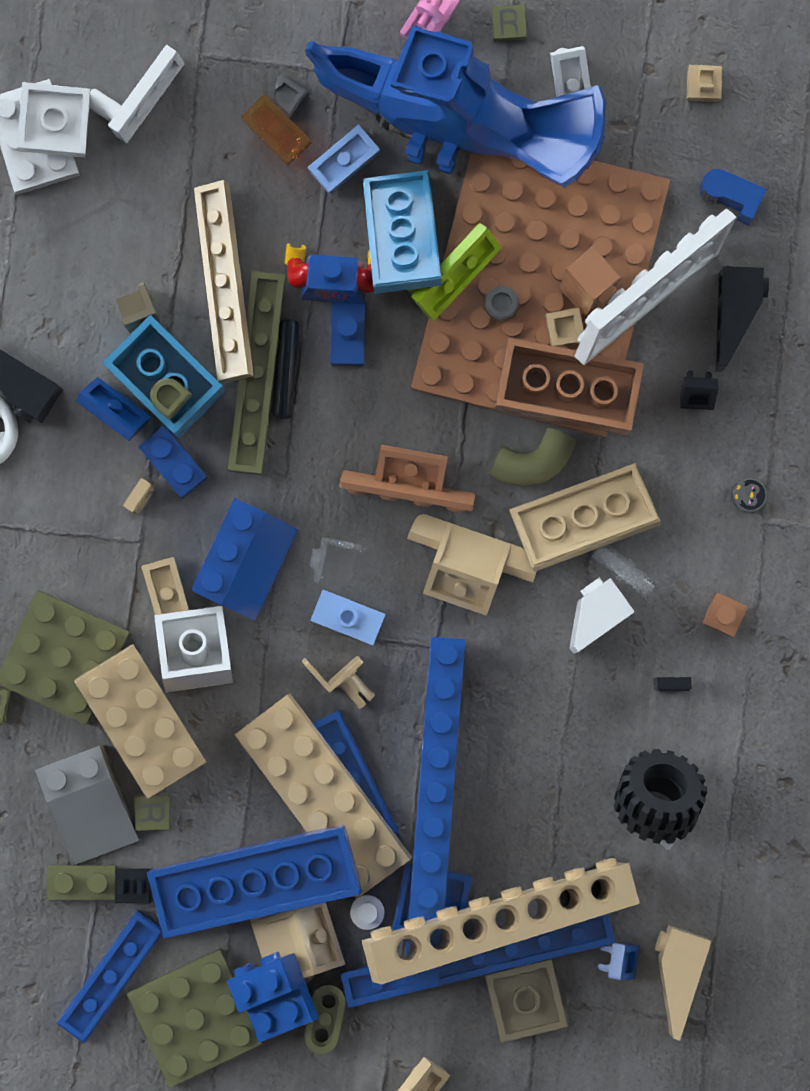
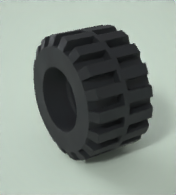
(656, 817)

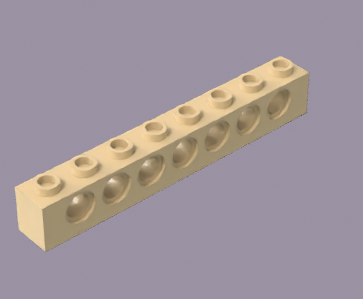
(616, 894)

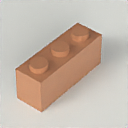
(590, 282)

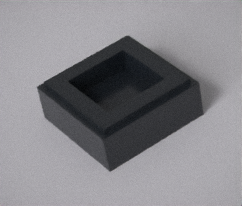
(672, 683)

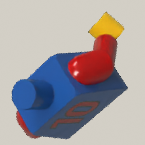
(328, 276)

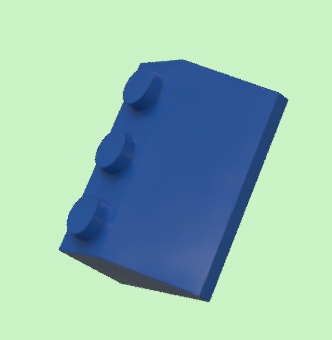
(244, 559)

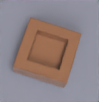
(724, 615)

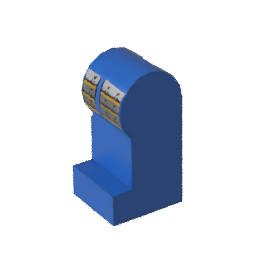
(732, 191)

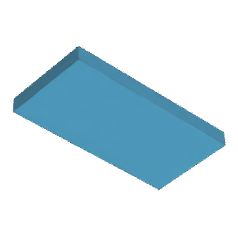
(402, 232)

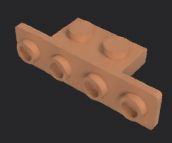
(411, 477)

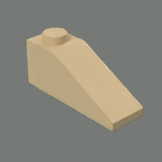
(680, 966)

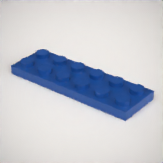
(254, 882)

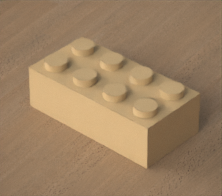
(140, 721)

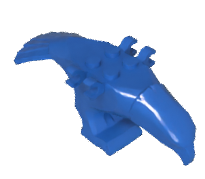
(449, 98)

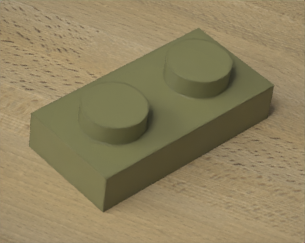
(81, 882)

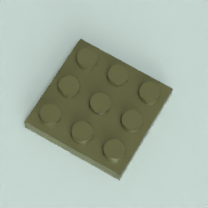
(54, 650)
(193, 1018)

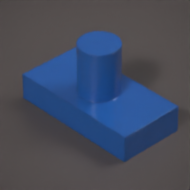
(347, 334)

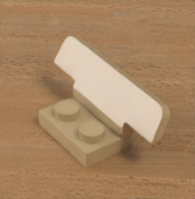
(467, 563)
(304, 932)

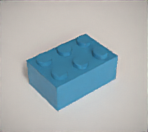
(156, 355)

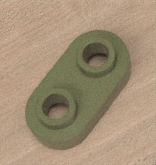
(329, 1019)

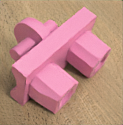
(430, 15)

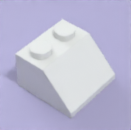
(597, 613)
(193, 649)

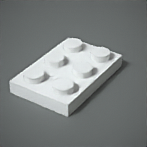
(28, 169)

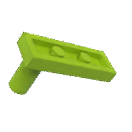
(458, 271)

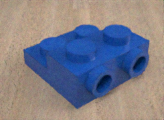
(273, 995)

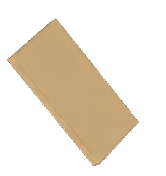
(584, 517)

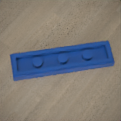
(339, 738)
(110, 976)

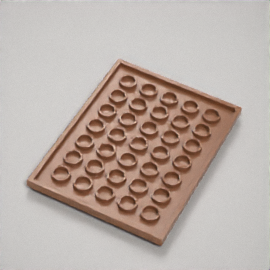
(540, 236)

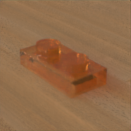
(276, 130)

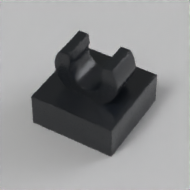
(699, 392)
(132, 885)

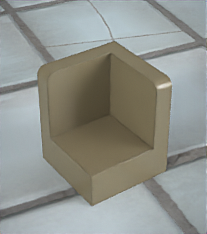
(136, 307)

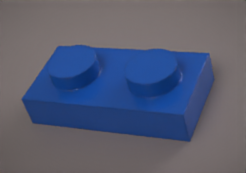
(113, 408)
(173, 462)

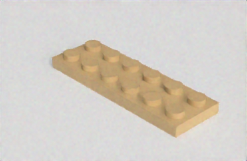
(321, 788)

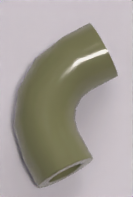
(538, 465)

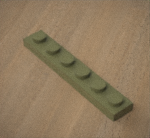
(255, 392)

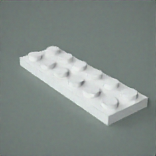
(653, 286)

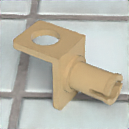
(347, 680)

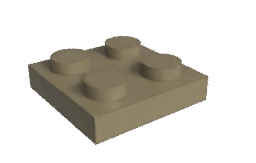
(526, 1000)

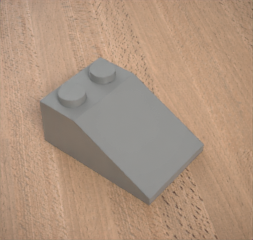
(87, 804)

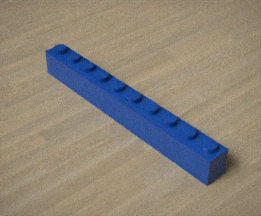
(436, 790)

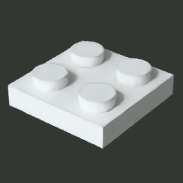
(53, 119)

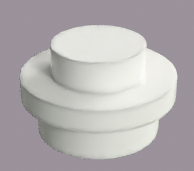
(367, 912)

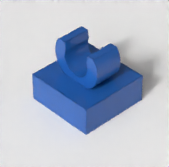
(623, 960)

